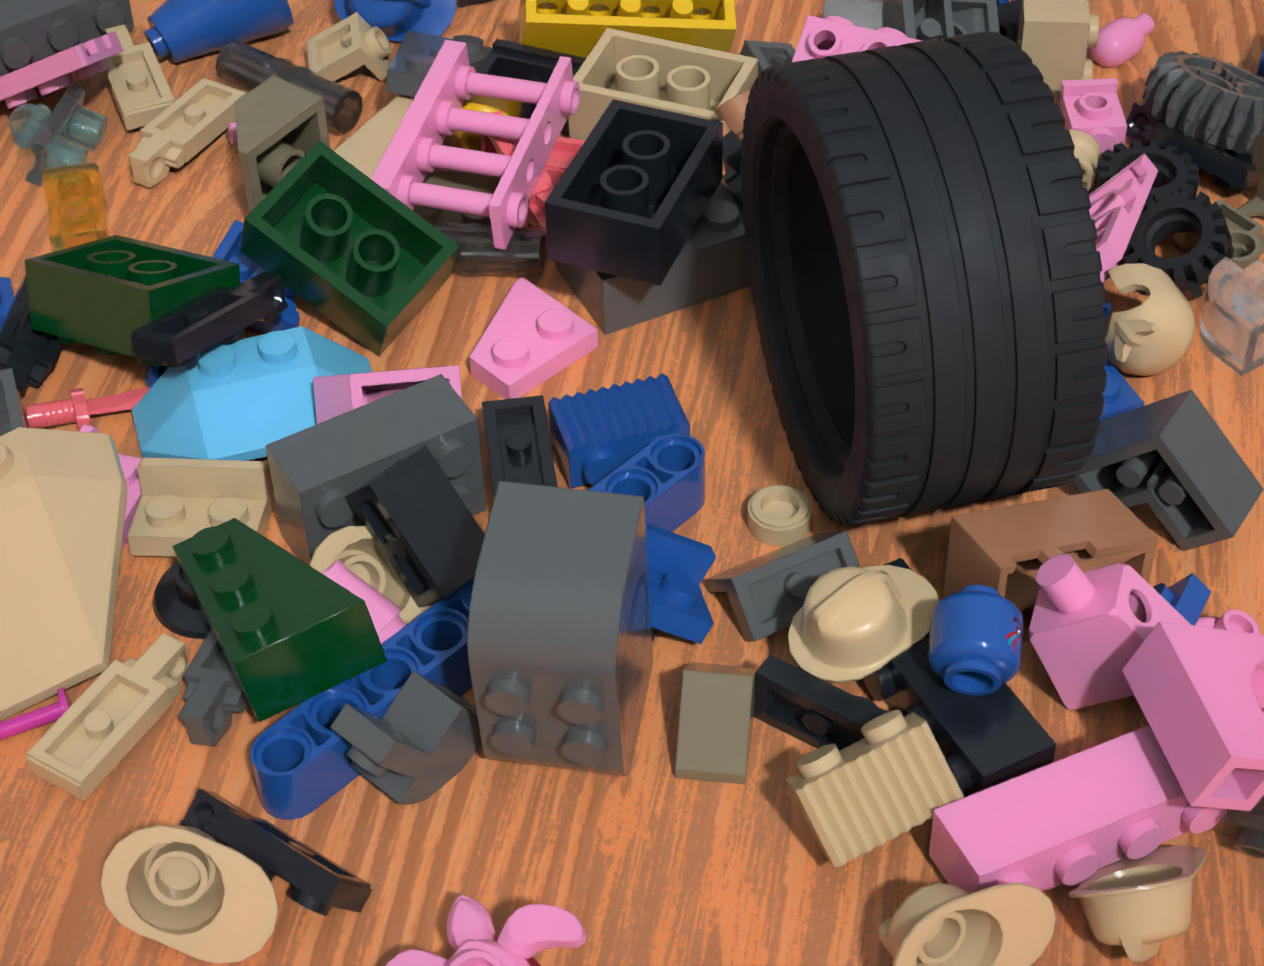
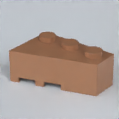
(1012, 542)

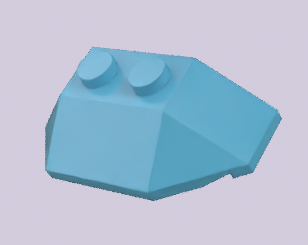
(240, 396)

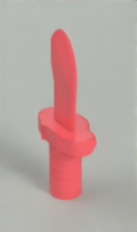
(78, 408)

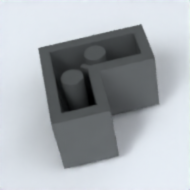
(1176, 464)

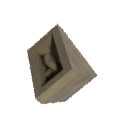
(715, 723)

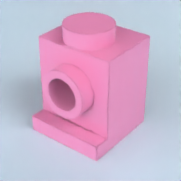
(1094, 109)

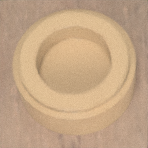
(779, 515)

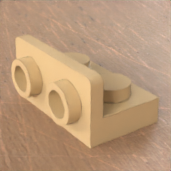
(195, 495)

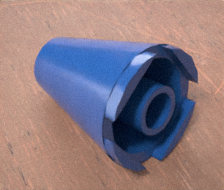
(203, 26)

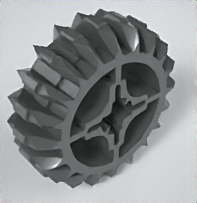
(1207, 99)

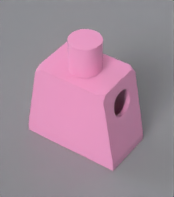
(1092, 626)

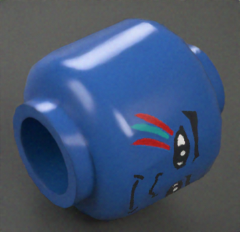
(975, 640)

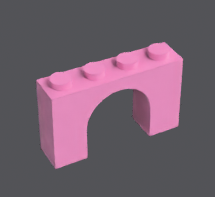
(1205, 709)

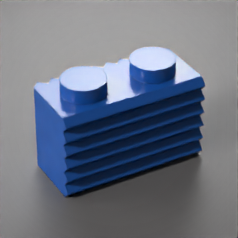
(608, 427)

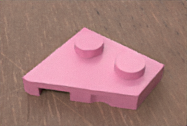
(529, 342)

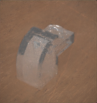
(1234, 315)

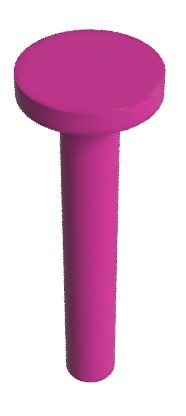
(37, 717)

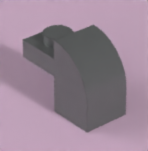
(416, 743)

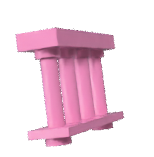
(438, 113)

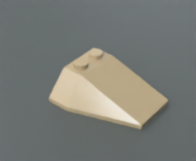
(57, 560)

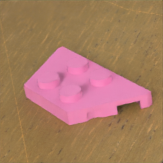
(56, 70)

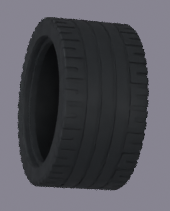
(923, 275)

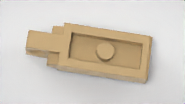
(136, 81)
(183, 130)
(109, 718)

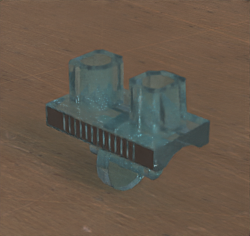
(51, 133)

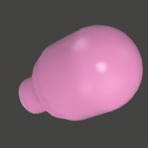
(1121, 40)

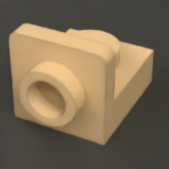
(347, 47)

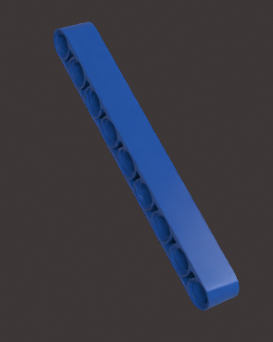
(306, 761)

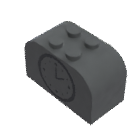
(561, 628)

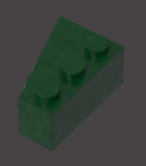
(276, 617)

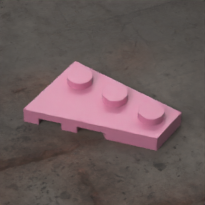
(1117, 209)

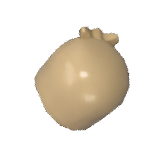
(1157, 331)

